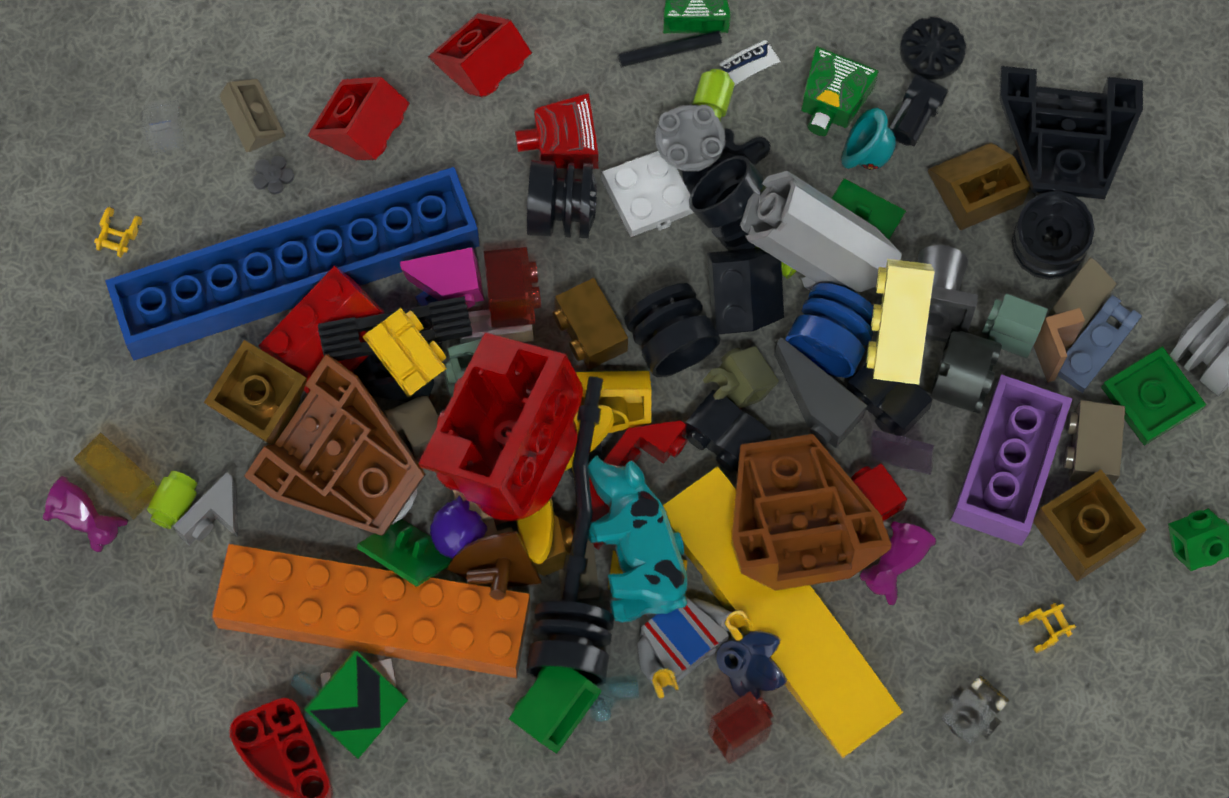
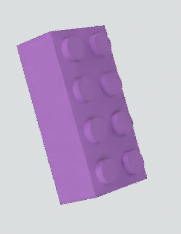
(1011, 460)

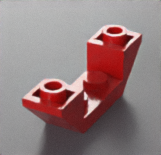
(655, 439)

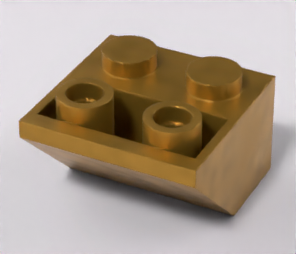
(980, 184)

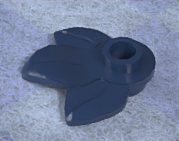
(754, 667)

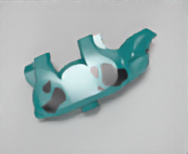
(644, 542)

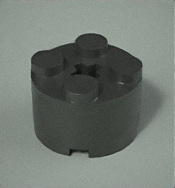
(965, 371)

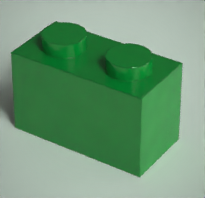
(554, 705)

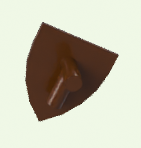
(497, 562)

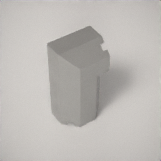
(815, 234)

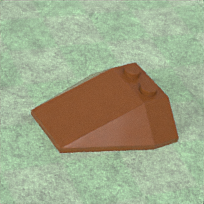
(339, 455)
(801, 516)

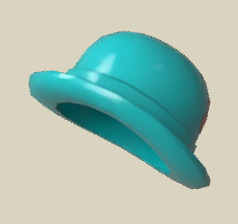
(869, 141)

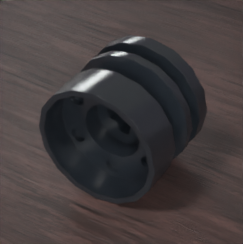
(560, 199)
(722, 199)
(1060, 217)
(672, 330)
(571, 639)

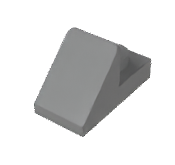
(216, 503)

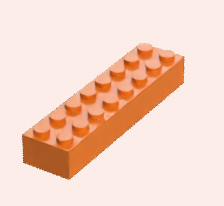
(371, 611)

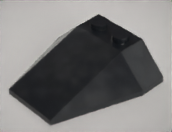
(1070, 136)

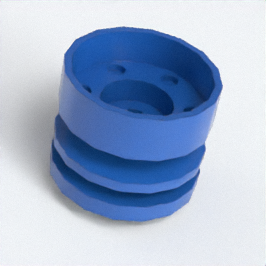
(833, 329)

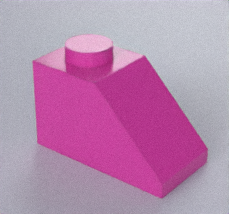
(447, 275)

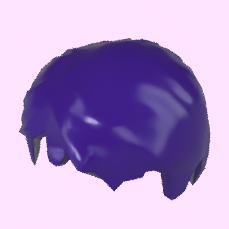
(455, 527)

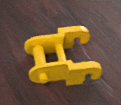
(130, 233)
(1040, 615)

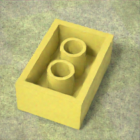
(900, 321)

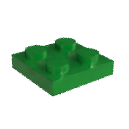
(1153, 395)

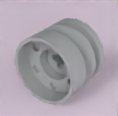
(1209, 342)

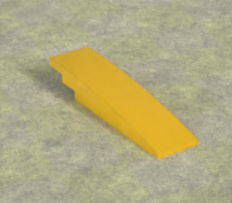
(814, 651)

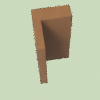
(1055, 336)

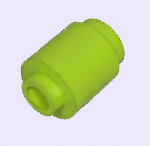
(715, 91)
(172, 499)

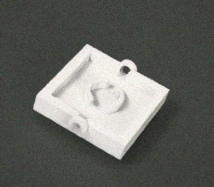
(647, 193)

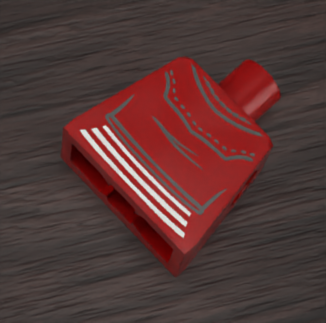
(562, 133)

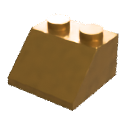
(257, 393)

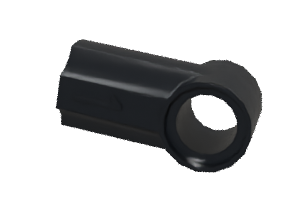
(918, 107)

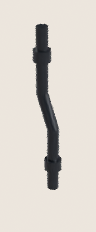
(576, 563)

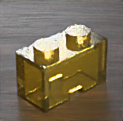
(116, 475)

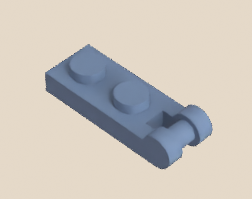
(1097, 344)

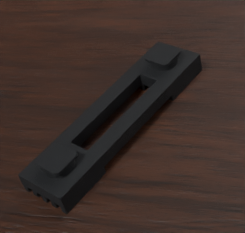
(448, 321)

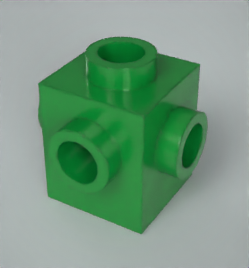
(1199, 539)

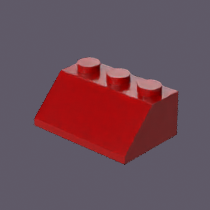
(297, 336)

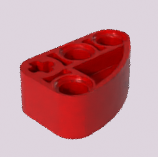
(270, 752)

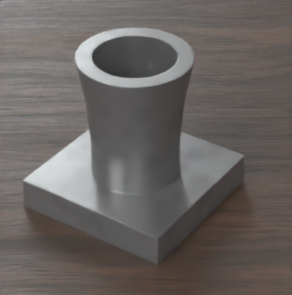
(948, 305)

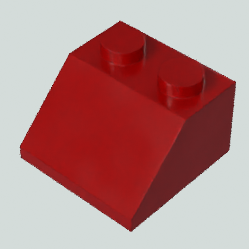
(482, 54)
(360, 117)

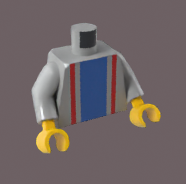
(684, 639)

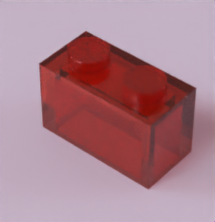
(510, 287)
(741, 727)

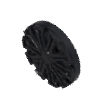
(933, 48)

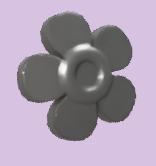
(272, 175)

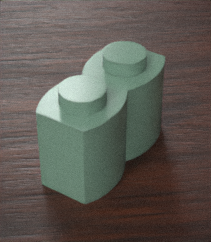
(1015, 324)

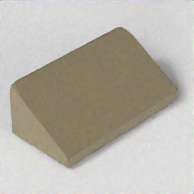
(251, 114)
(1086, 292)

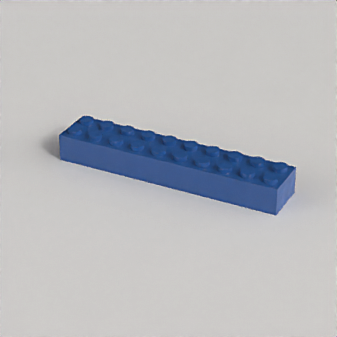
(284, 262)

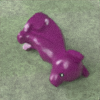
(76, 509)
(908, 548)

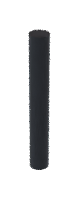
(669, 48)

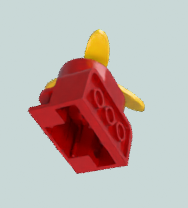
(512, 435)

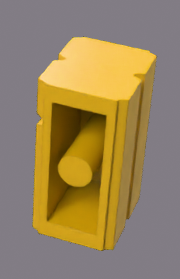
(405, 351)

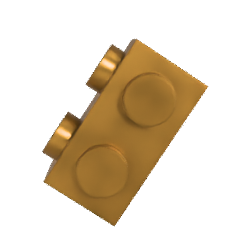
(590, 323)

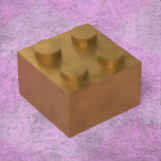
(1089, 525)

